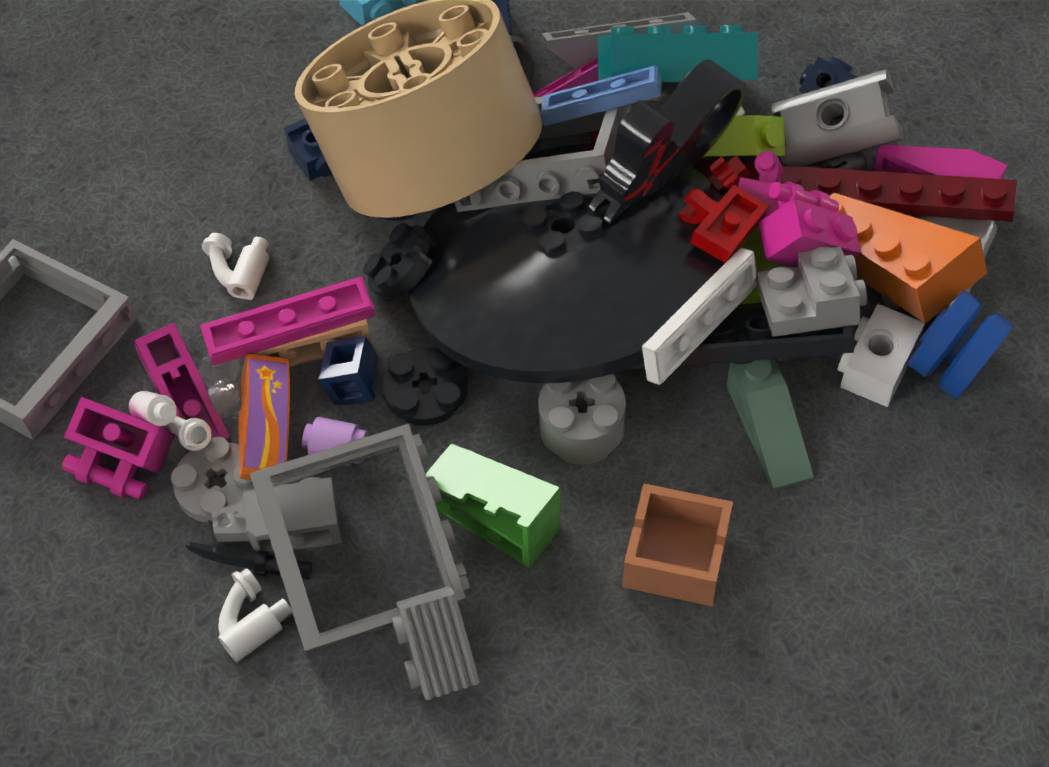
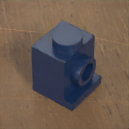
(306, 150)
(349, 370)

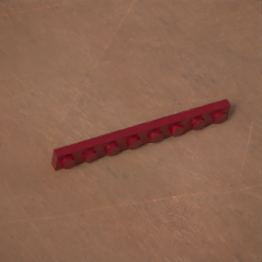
(905, 192)

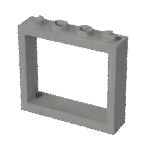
(554, 175)
(82, 354)
(426, 496)

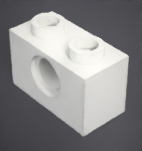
(886, 334)

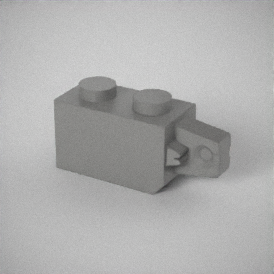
(307, 511)

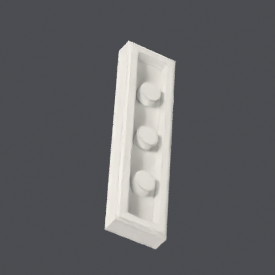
(699, 316)

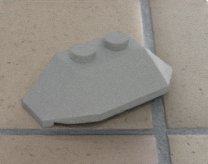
(581, 44)

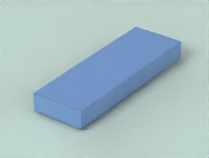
(601, 95)

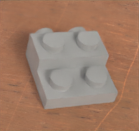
(814, 294)

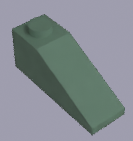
(770, 421)

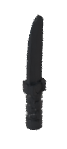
(260, 562)

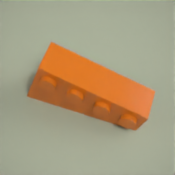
(912, 259)

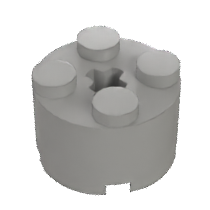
(582, 418)

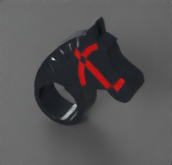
(665, 144)

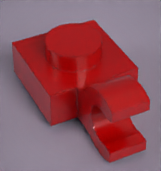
(727, 174)

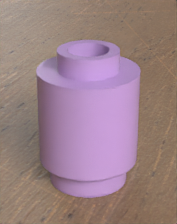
(329, 433)

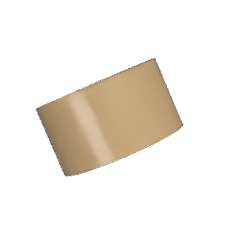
(420, 107)

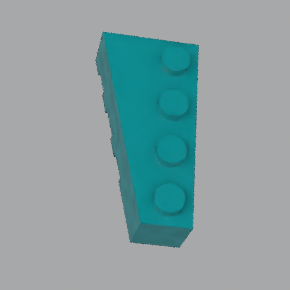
(678, 53)

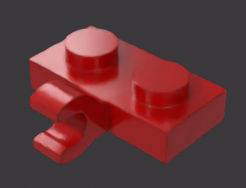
(725, 223)

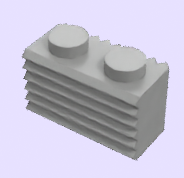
(436, 643)

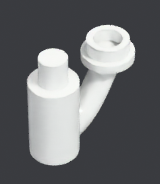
(249, 267)
(161, 411)
(254, 629)

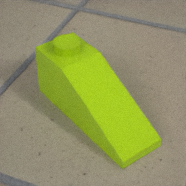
(749, 137)

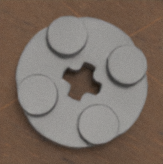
(193, 474)

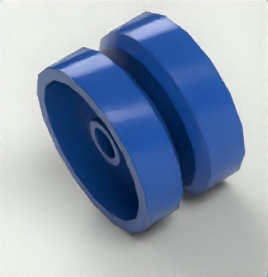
(959, 344)

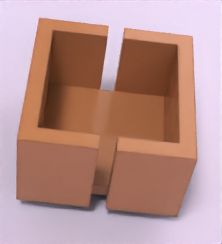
(677, 544)

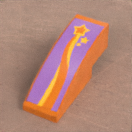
(263, 413)

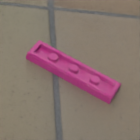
(287, 320)

